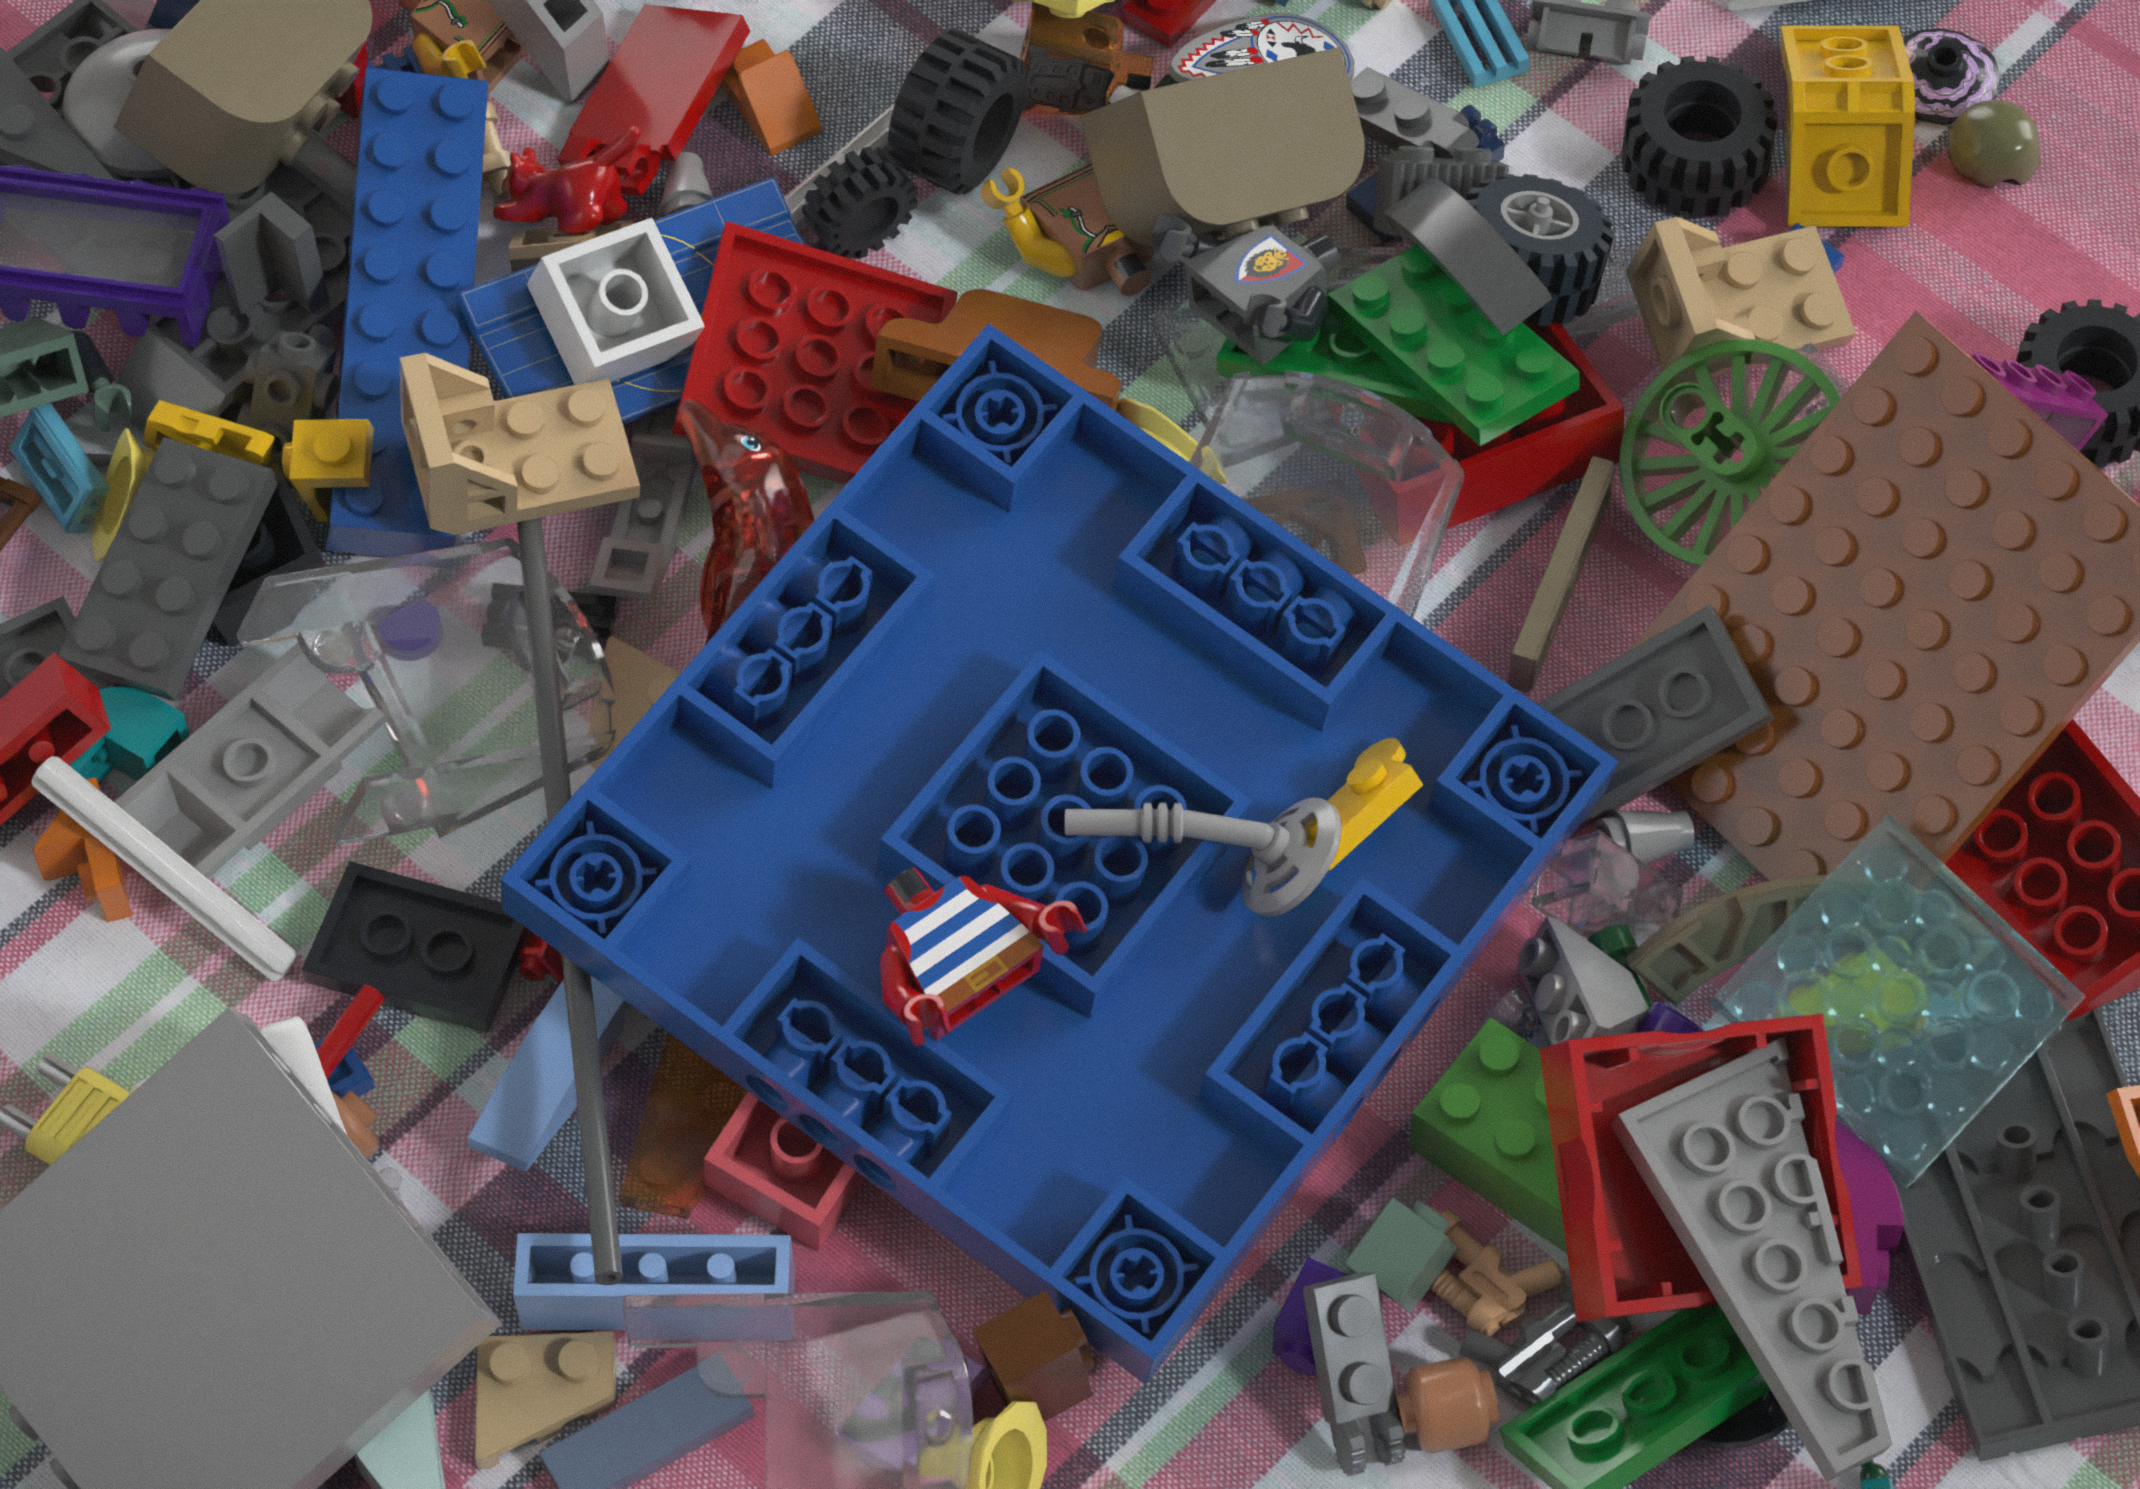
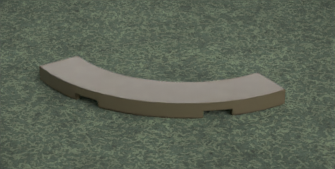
(1717, 935)

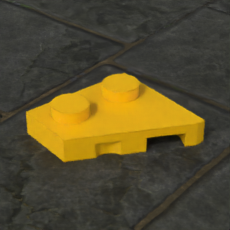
(207, 433)

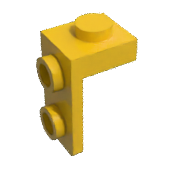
(327, 456)

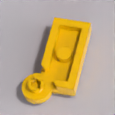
(1371, 794)

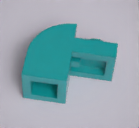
(139, 736)

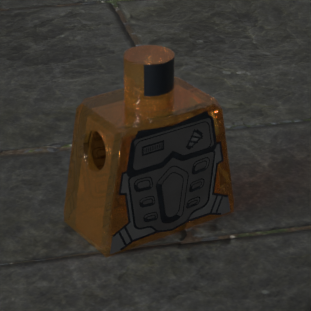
(1077, 62)

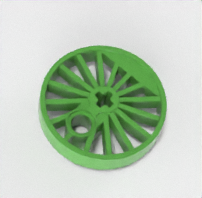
(1713, 476)

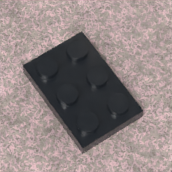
(417, 946)

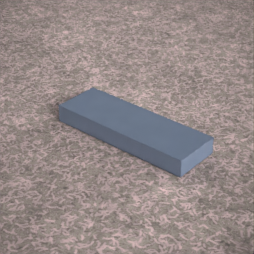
(643, 1435)

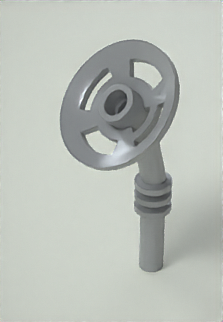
(1273, 845)

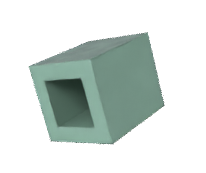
(1404, 1251)

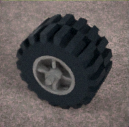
(1554, 233)

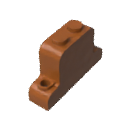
(917, 353)

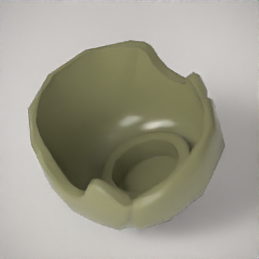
(1995, 143)

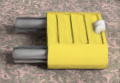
(75, 1111)

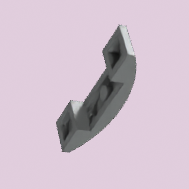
(1469, 253)

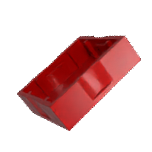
(1615, 1233)

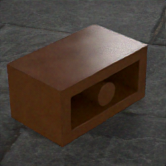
(1037, 1355)

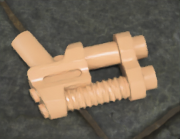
(1486, 1290)

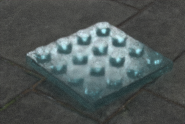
(1917, 995)

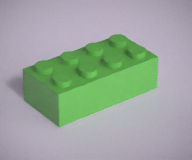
(1493, 1129)

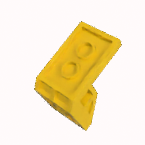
(1848, 126)

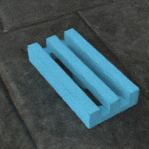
(1466, 54)
(64, 461)

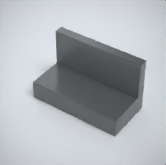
(271, 249)

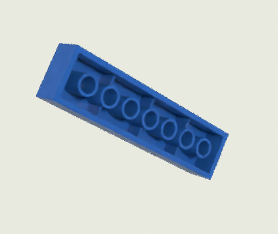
(404, 270)

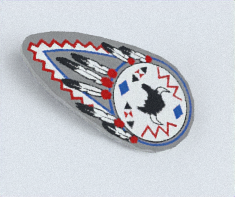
(1254, 43)

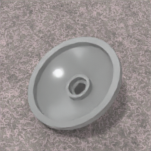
(96, 99)

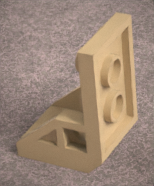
(1754, 290)
(513, 456)

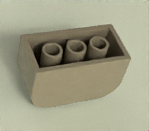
(244, 87)
(1229, 148)

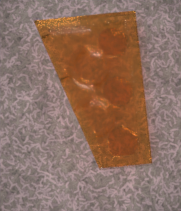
(679, 1126)

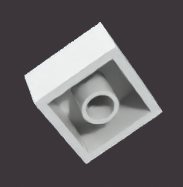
(615, 304)

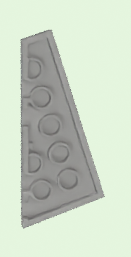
(1757, 1224)

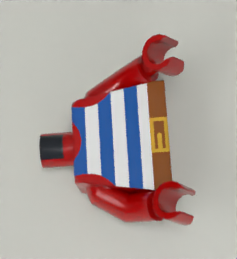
(962, 949)

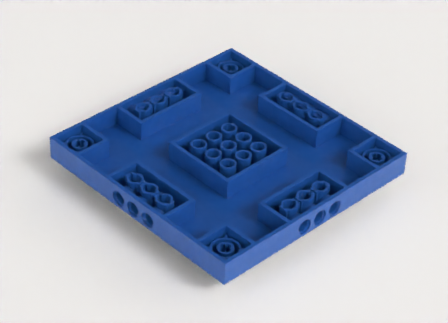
(949, 658)

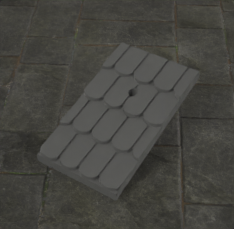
(2035, 1253)

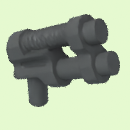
(1536, 1362)

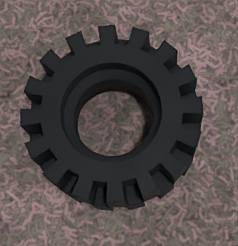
(860, 203)

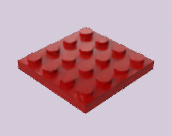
(796, 348)

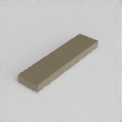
(1561, 575)

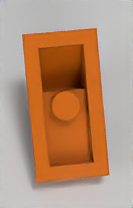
(771, 97)
(71, 850)

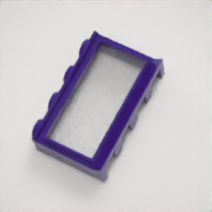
(108, 248)

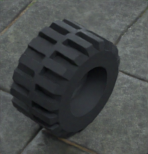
(1708, 101)
(957, 111)
(2098, 345)

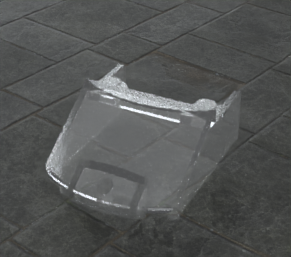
(1337, 474)
(451, 670)
(851, 1381)

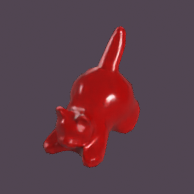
(576, 194)

